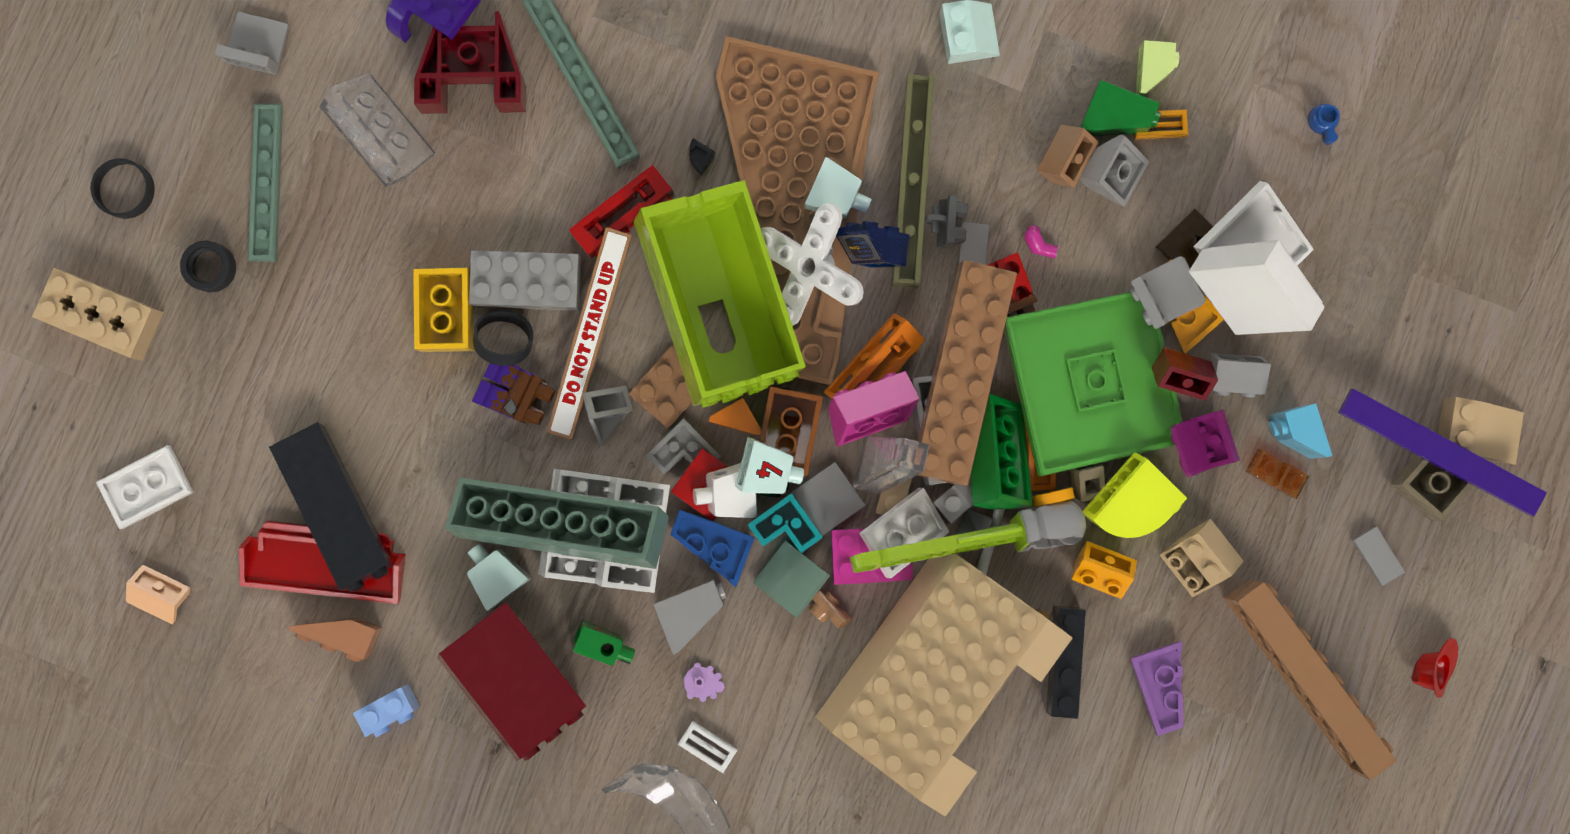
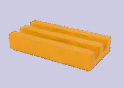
(1167, 134)

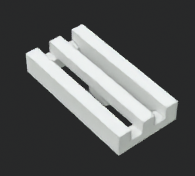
(727, 758)

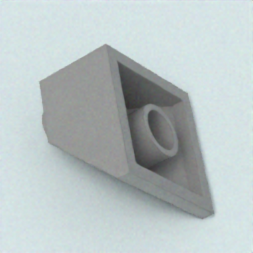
(1114, 170)

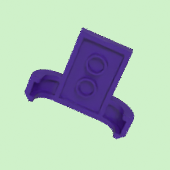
(443, 15)

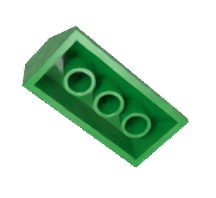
(1001, 458)

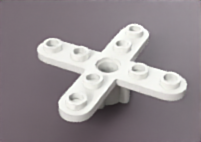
(812, 263)

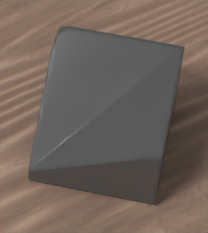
(973, 521)

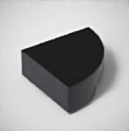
(700, 156)

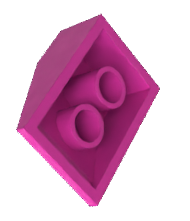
(850, 543)

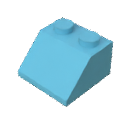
(1301, 431)

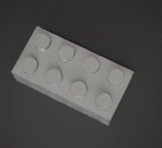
(525, 280)

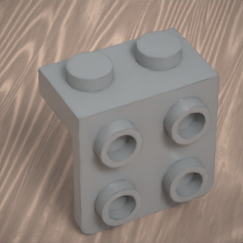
(1167, 292)

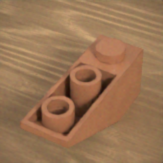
(350, 636)

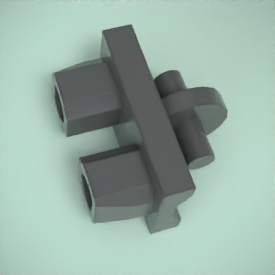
(944, 221)

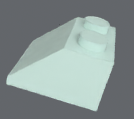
(968, 31)

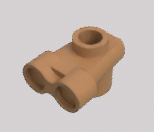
(826, 607)

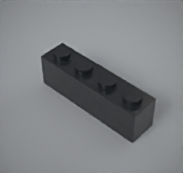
(1065, 675)

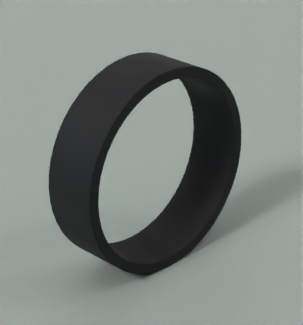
(98, 177)
(503, 316)

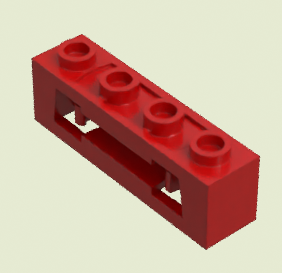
(656, 185)

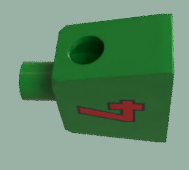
(592, 637)

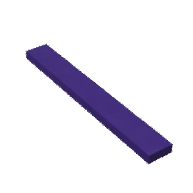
(1442, 452)

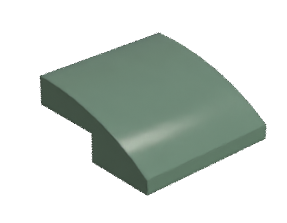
(791, 579)

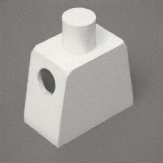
(724, 497)

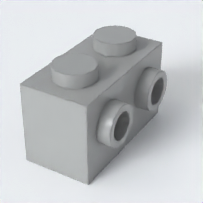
(1240, 374)

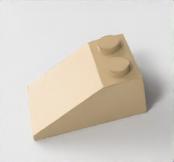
(1482, 428)

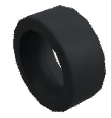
(188, 260)

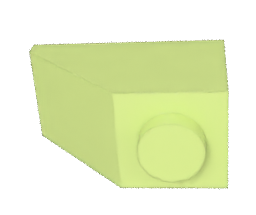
(1155, 63)

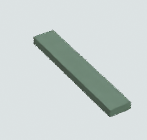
(265, 182)

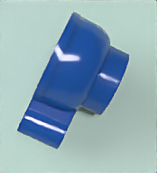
(1323, 120)

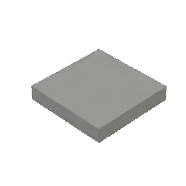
(828, 498)

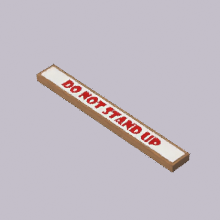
(589, 333)

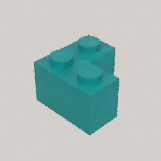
(789, 518)

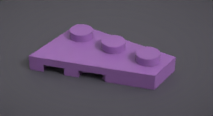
(1160, 685)

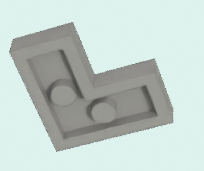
(679, 443)

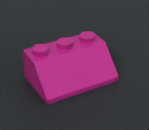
(872, 407)

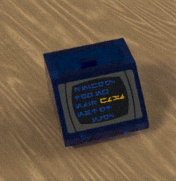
(874, 246)

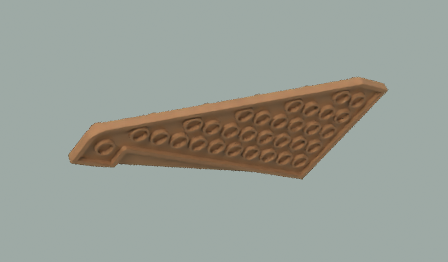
(782, 123)

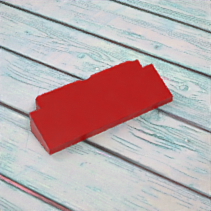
(289, 560)

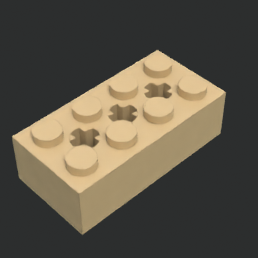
(90, 299)

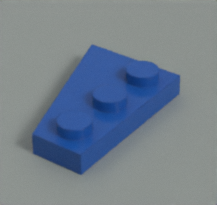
(714, 543)

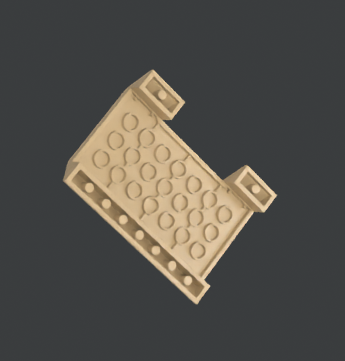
(935, 675)

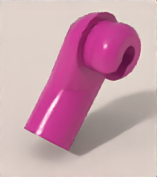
(1036, 243)

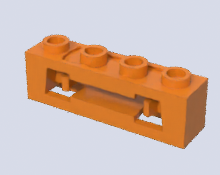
(878, 359)

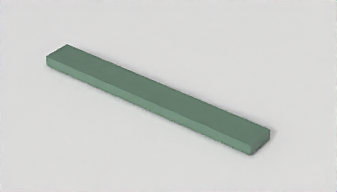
(582, 81)

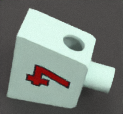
(766, 469)

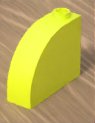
(1135, 500)

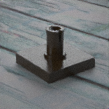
(1184, 237)

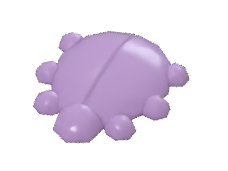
(702, 682)

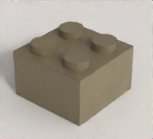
(1430, 488)

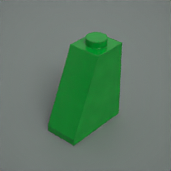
(1119, 112)

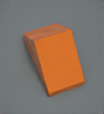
(737, 417)

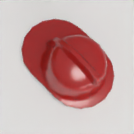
(1436, 668)

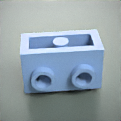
(386, 710)

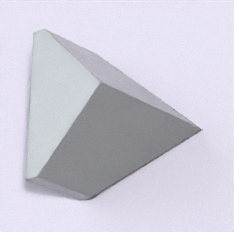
(607, 410)

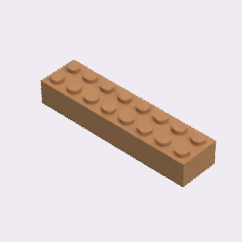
(964, 370)
(1310, 678)

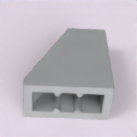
(688, 612)

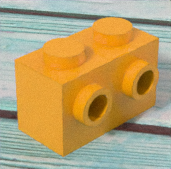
(1104, 570)

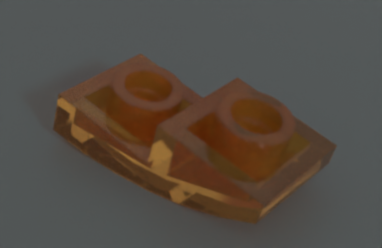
(1277, 474)

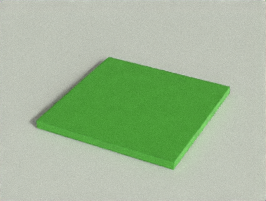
(1090, 382)

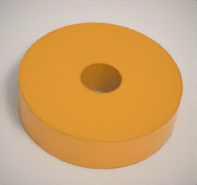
(1053, 497)

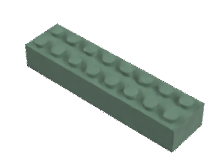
(558, 522)

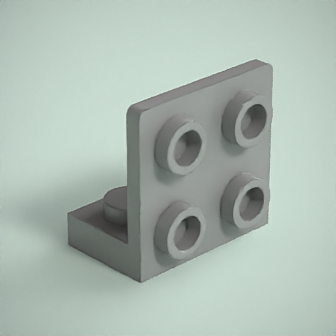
(255, 43)

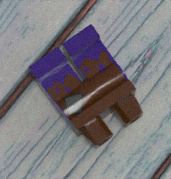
(519, 399)

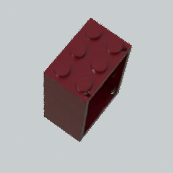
(512, 683)

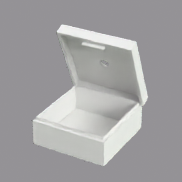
(1257, 282)

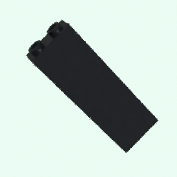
(332, 507)

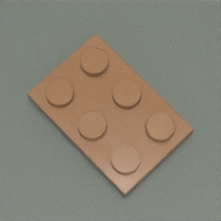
(664, 389)

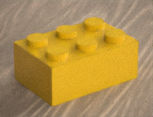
(442, 310)

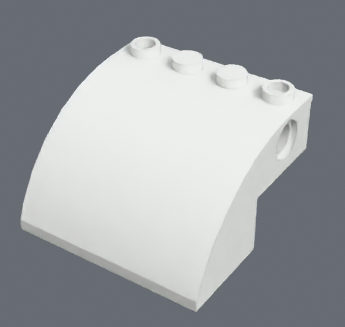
(597, 571)

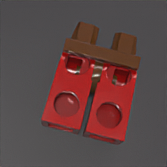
(1022, 295)

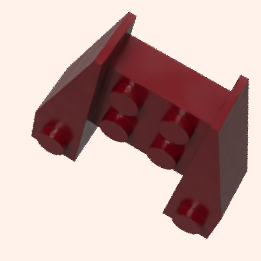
(471, 57)

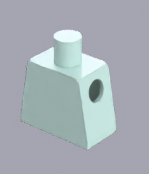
(837, 187)
(495, 576)

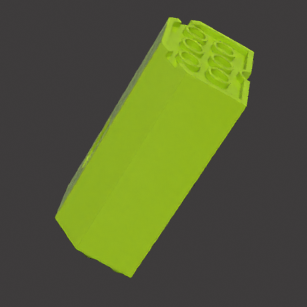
(712, 252)

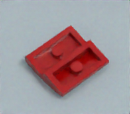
(695, 478)

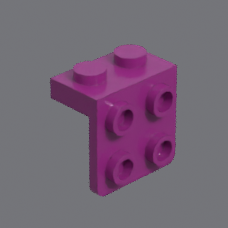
(1204, 443)

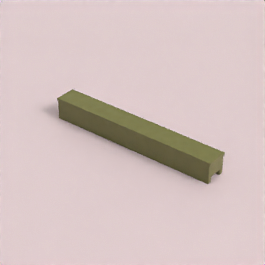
(914, 174)

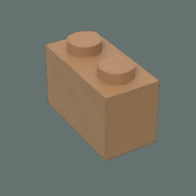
(1067, 156)

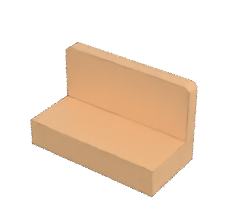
(156, 593)

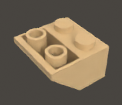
(1202, 558)

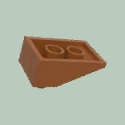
(792, 423)

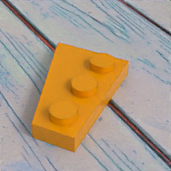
(1195, 324)

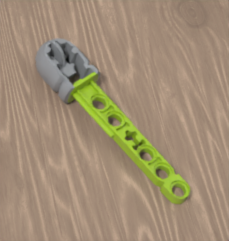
(1044, 528)

